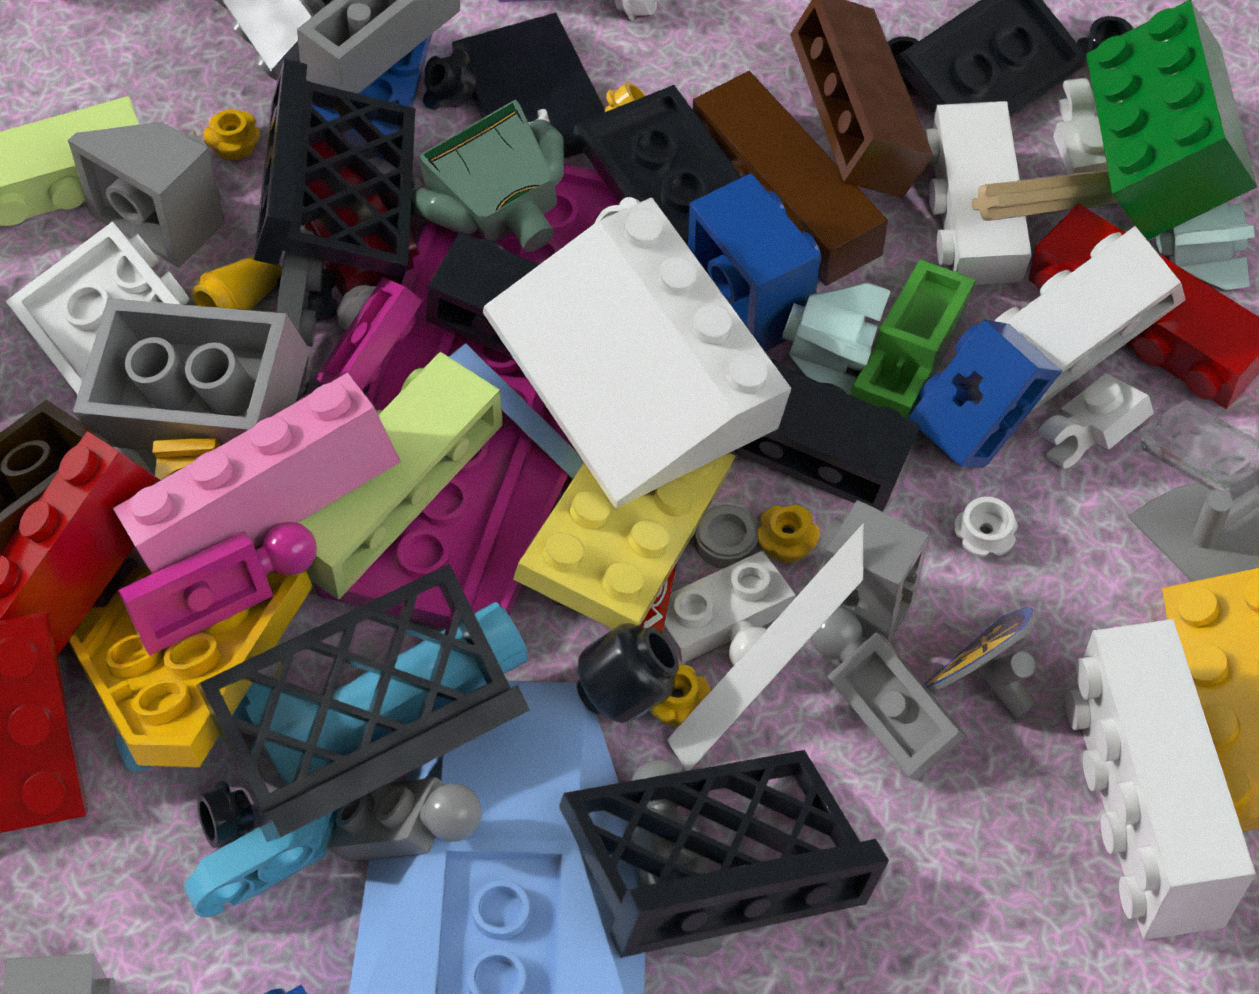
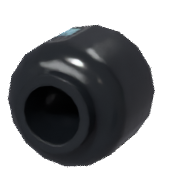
(627, 672)

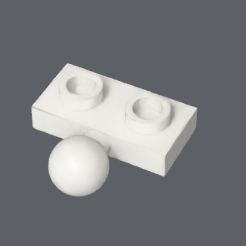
(726, 608)

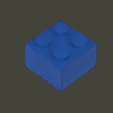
(754, 255)

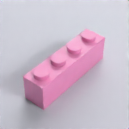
(263, 477)

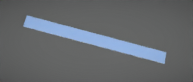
(522, 413)

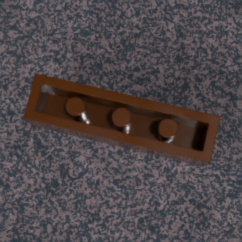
(861, 97)
(785, 159)

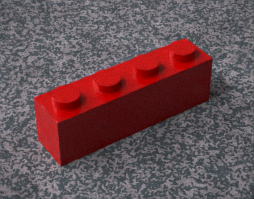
(1201, 341)
(71, 538)

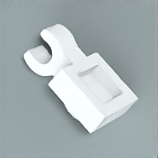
(1080, 134)
(1097, 415)

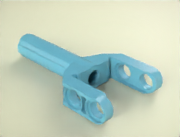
(254, 864)

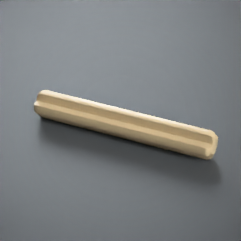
(1043, 195)

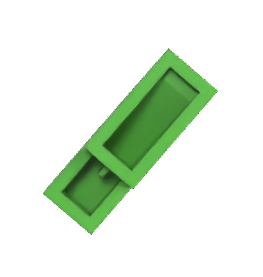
(914, 338)

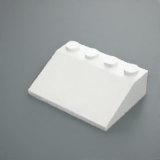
(638, 354)

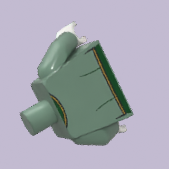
(493, 178)

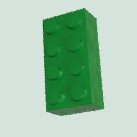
(1169, 121)

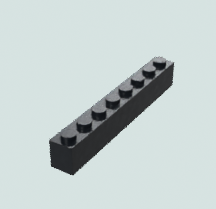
(822, 433)

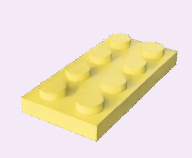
(619, 558)

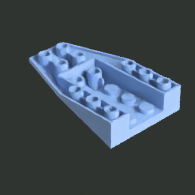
(515, 897)

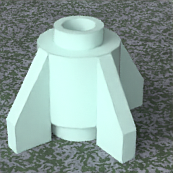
(1207, 246)
(833, 332)

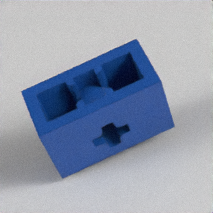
(1012, 384)

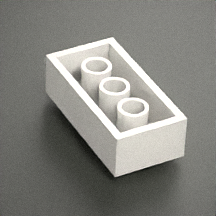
(1158, 781)

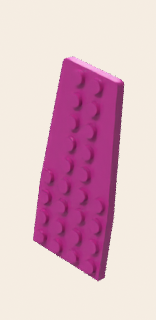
(511, 484)

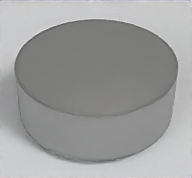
(726, 535)

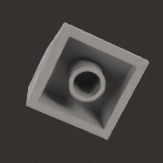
(150, 186)

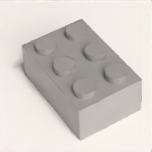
(187, 372)

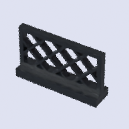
(284, 191)
(388, 757)
(744, 891)

